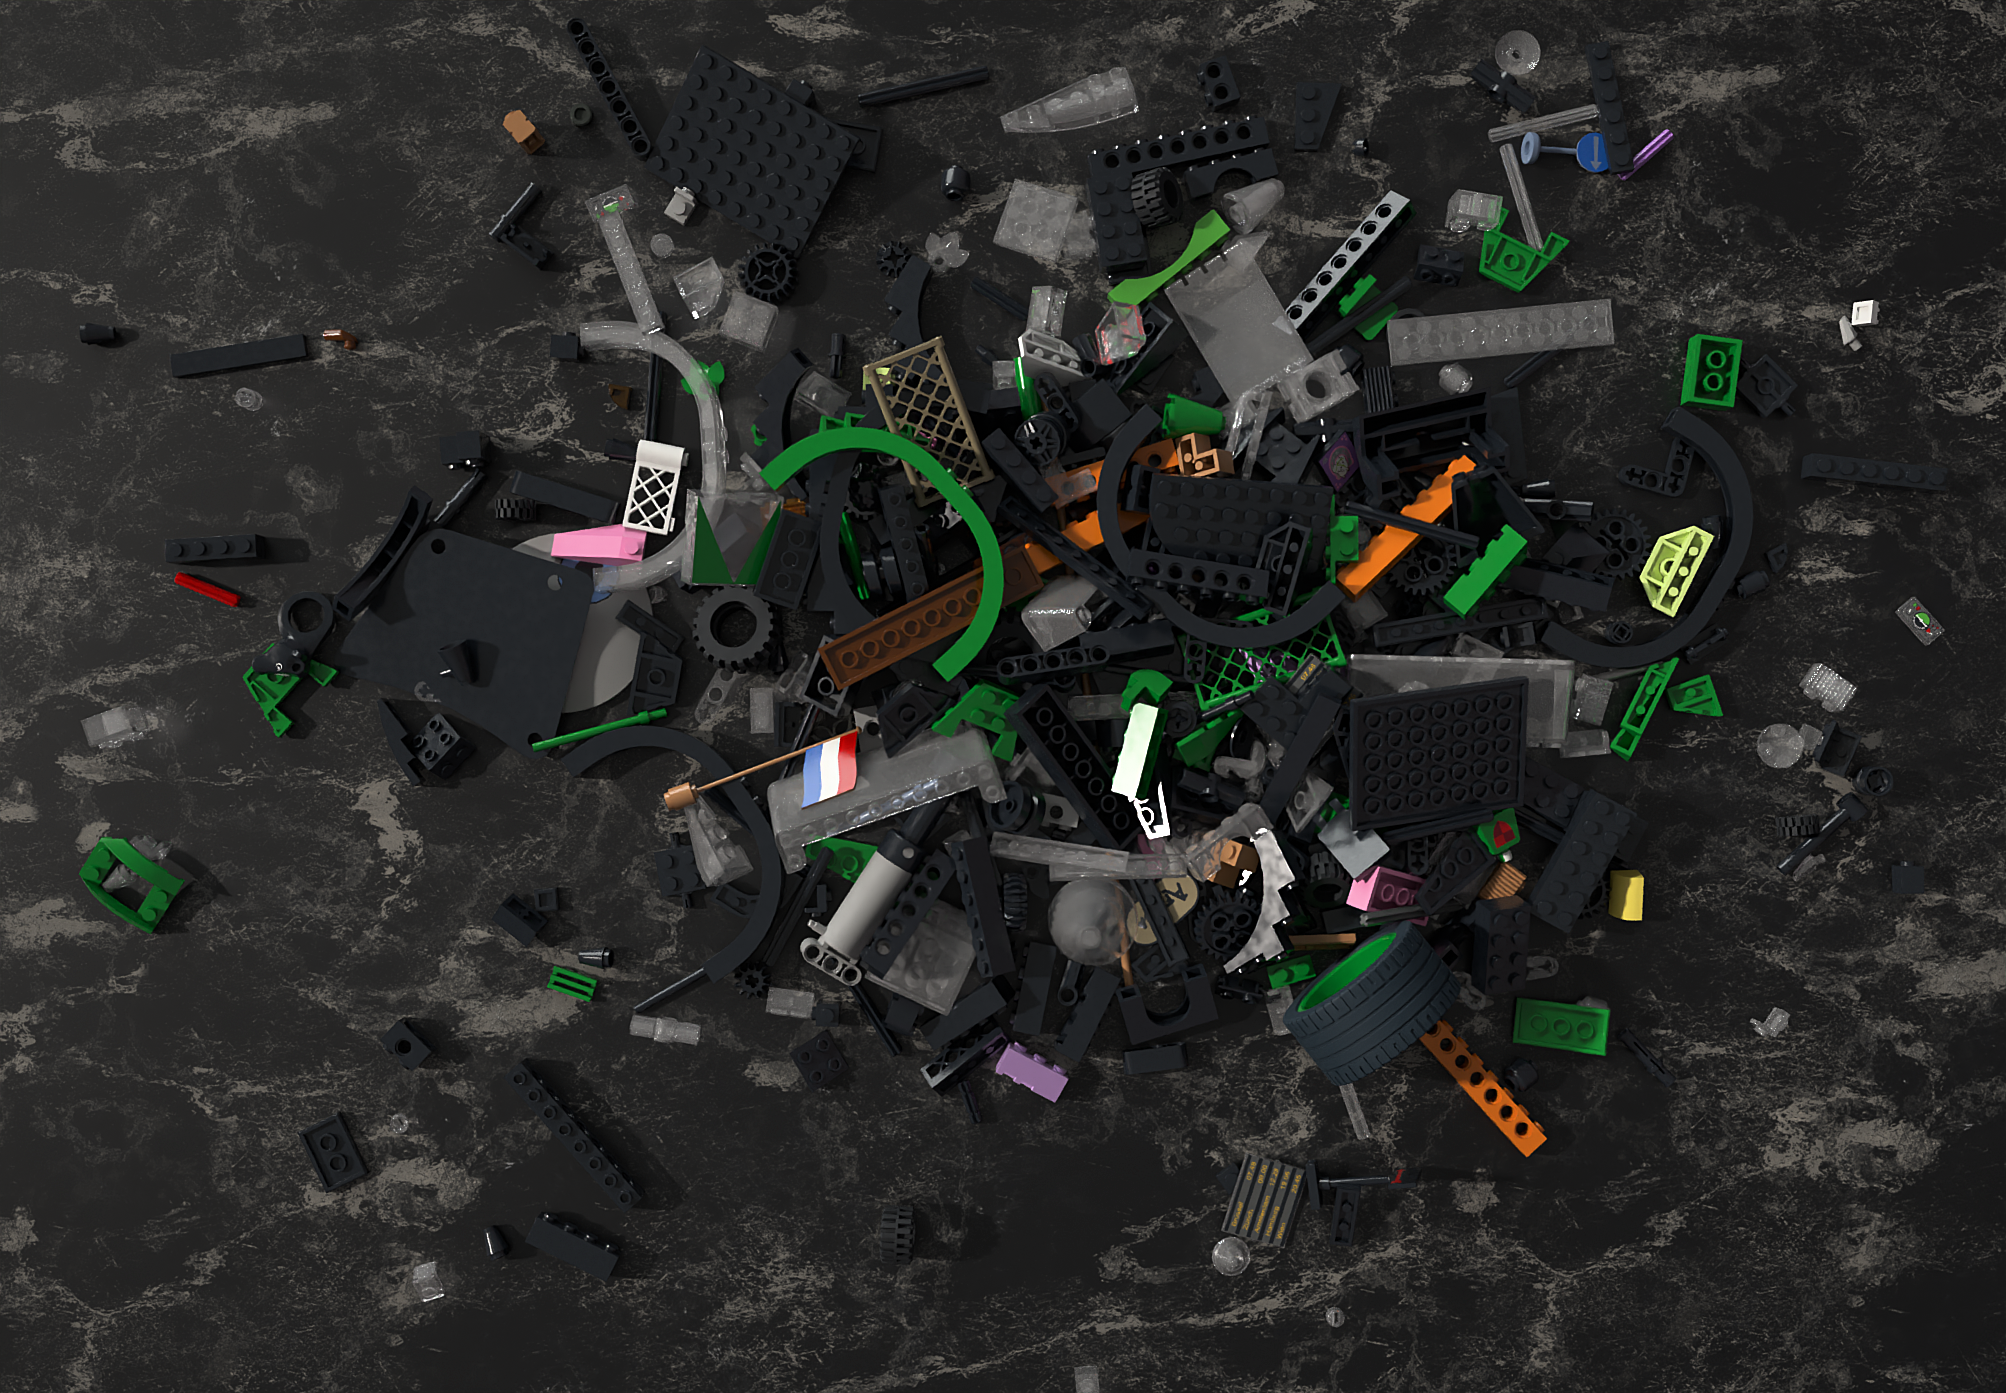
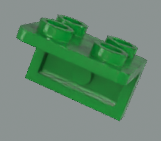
(1363, 293)

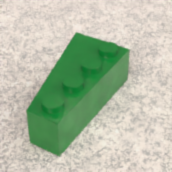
(1487, 573)

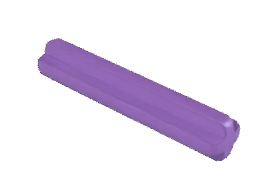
(1649, 151)

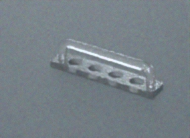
(1264, 399)

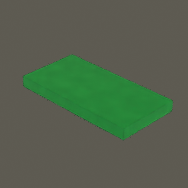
(1561, 1026)

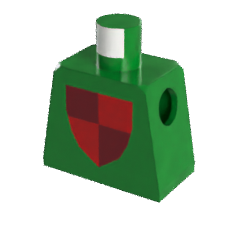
(1500, 833)

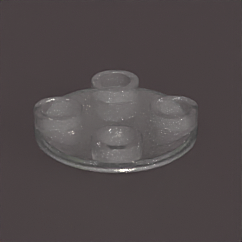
(1780, 745)

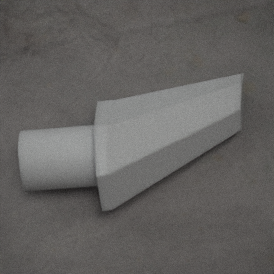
(1849, 334)

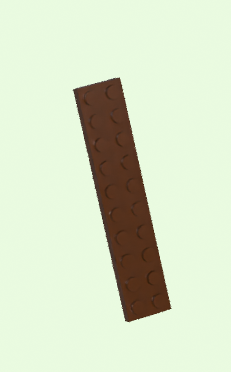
(923, 621)

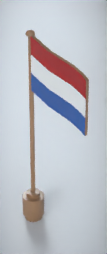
(827, 773)

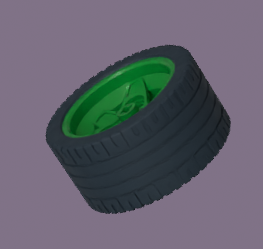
(1372, 1003)

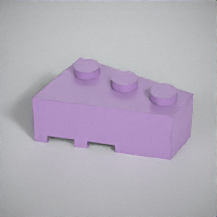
(1032, 1071)

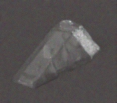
(714, 852)

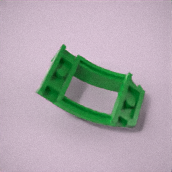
(157, 900)

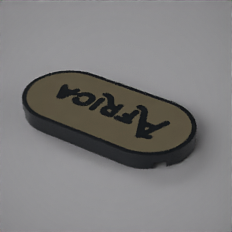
(1181, 897)

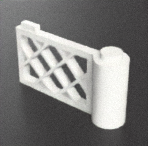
(664, 459)

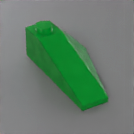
(1204, 739)

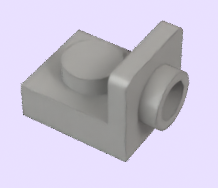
(681, 205)

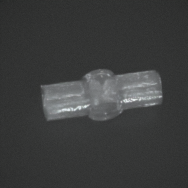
(665, 1029)

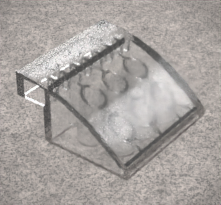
(934, 958)

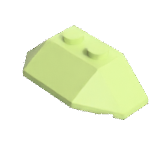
(1674, 567)

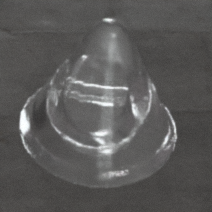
(1231, 1256)

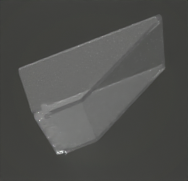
(1238, 323)

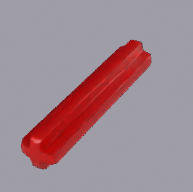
(207, 589)

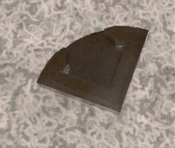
(620, 395)

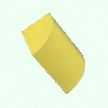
(1626, 894)

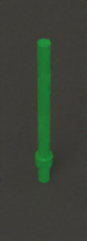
(642, 718)

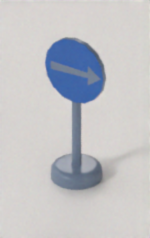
(1589, 151)

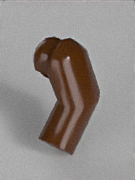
(341, 335)

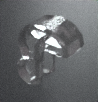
(1243, 768)

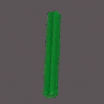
(854, 555)

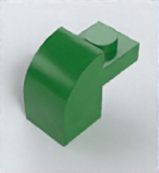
(1148, 685)

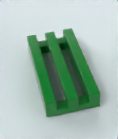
(554, 977)

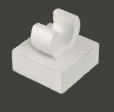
(1865, 313)

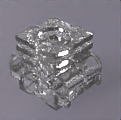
(1326, 371)

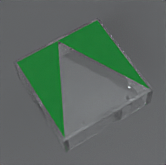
(727, 536)

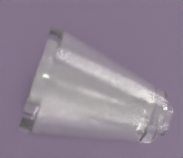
(1251, 203)

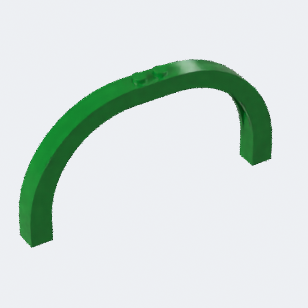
(822, 444)

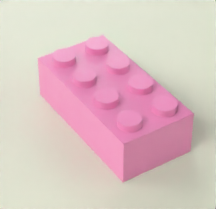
(1385, 890)

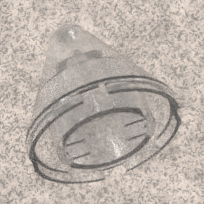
(1093, 921)

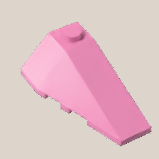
(602, 545)

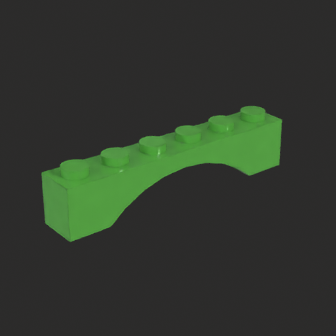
(1206, 234)

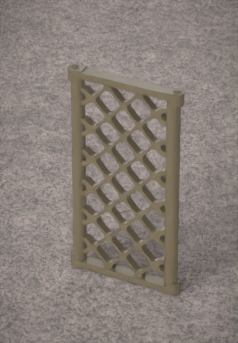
(938, 343)

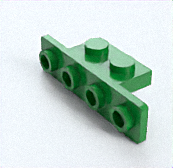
(1343, 541)

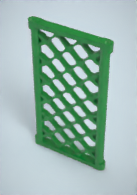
(1339, 661)

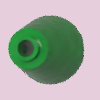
(1188, 417)

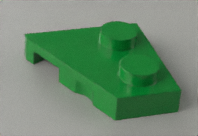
(1694, 697)

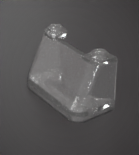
(1061, 609)

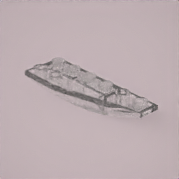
(1077, 105)

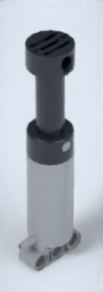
(873, 894)

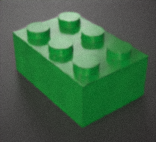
(1711, 372)

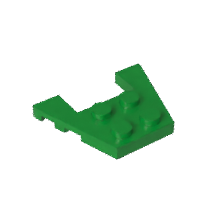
(1512, 261)
(272, 689)
(984, 707)

